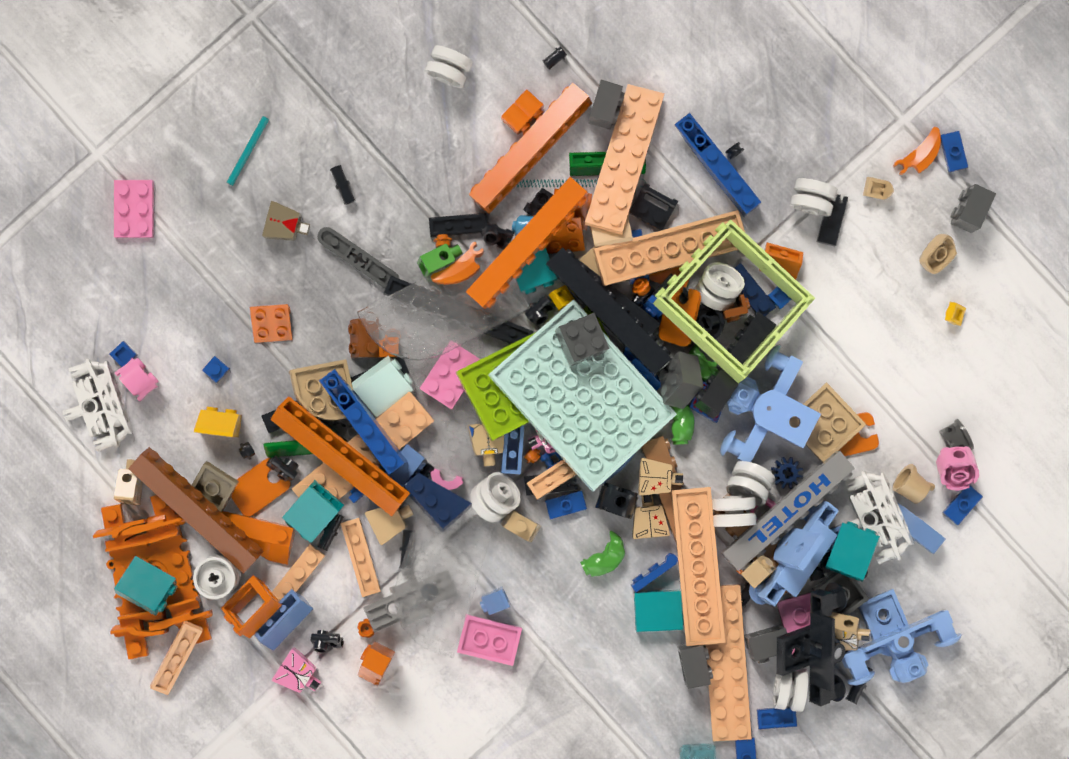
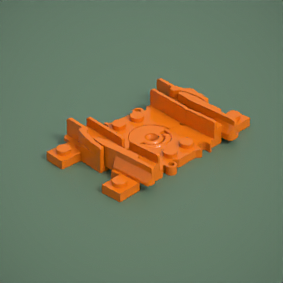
(164, 553)

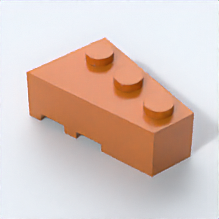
(375, 662)

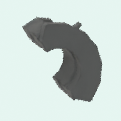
(957, 436)

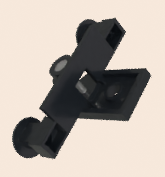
(817, 647)

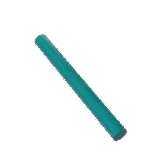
(247, 151)

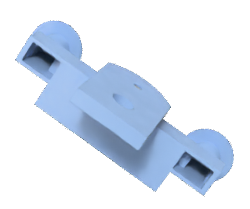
(798, 556)

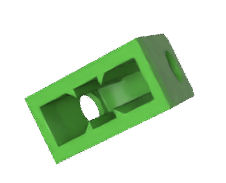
(431, 262)

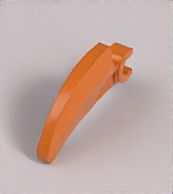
(923, 154)
(461, 269)

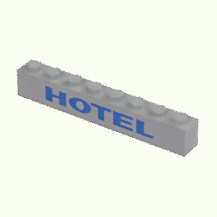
(788, 510)

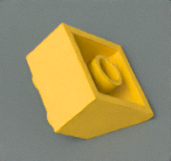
(218, 423)

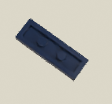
(757, 297)

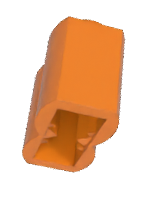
(522, 112)

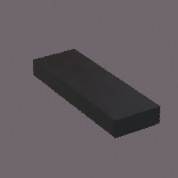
(457, 224)

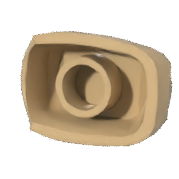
(938, 253)

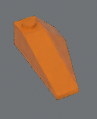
(272, 537)

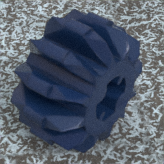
(792, 468)

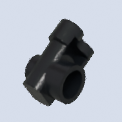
(534, 206)
(497, 235)
(538, 310)
(286, 470)
(323, 640)

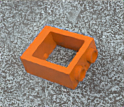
(242, 598)

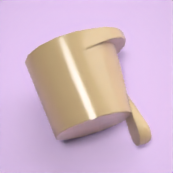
(912, 484)

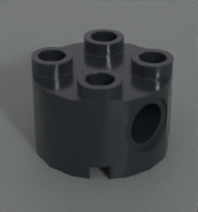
(710, 320)
(607, 500)

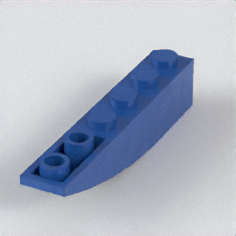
(718, 165)
(363, 422)

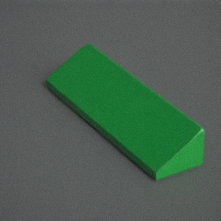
(589, 163)
(285, 448)

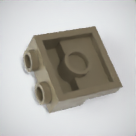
(215, 485)

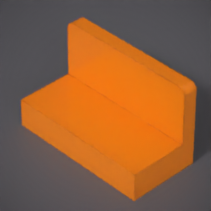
(787, 258)

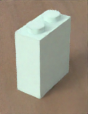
(382, 385)

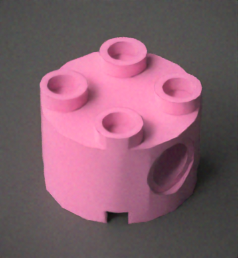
(136, 378)
(957, 467)

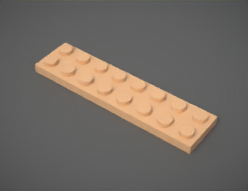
(624, 159)
(660, 249)
(400, 422)
(698, 566)
(728, 663)

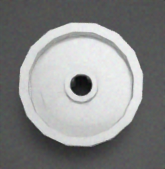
(448, 66)
(813, 197)
(720, 286)
(750, 481)
(495, 497)
(734, 512)
(206, 581)
(791, 690)

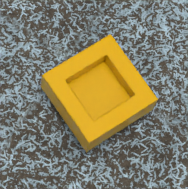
(561, 297)
(955, 313)

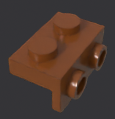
(734, 314)
(361, 343)

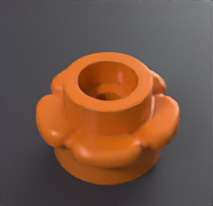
(442, 239)
(641, 286)
(532, 455)
(365, 633)

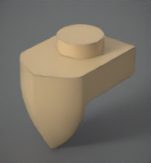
(878, 188)

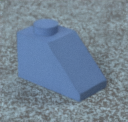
(495, 601)

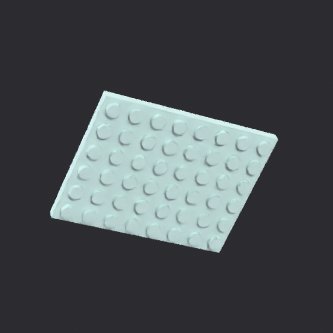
(585, 411)

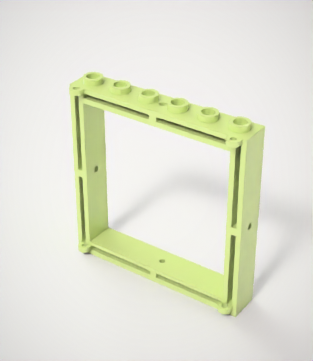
(766, 265)

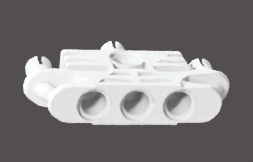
(114, 411)
(888, 509)

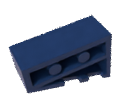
(436, 501)

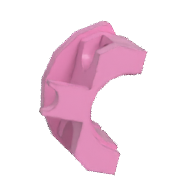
(436, 477)

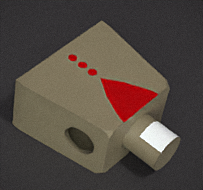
(283, 223)

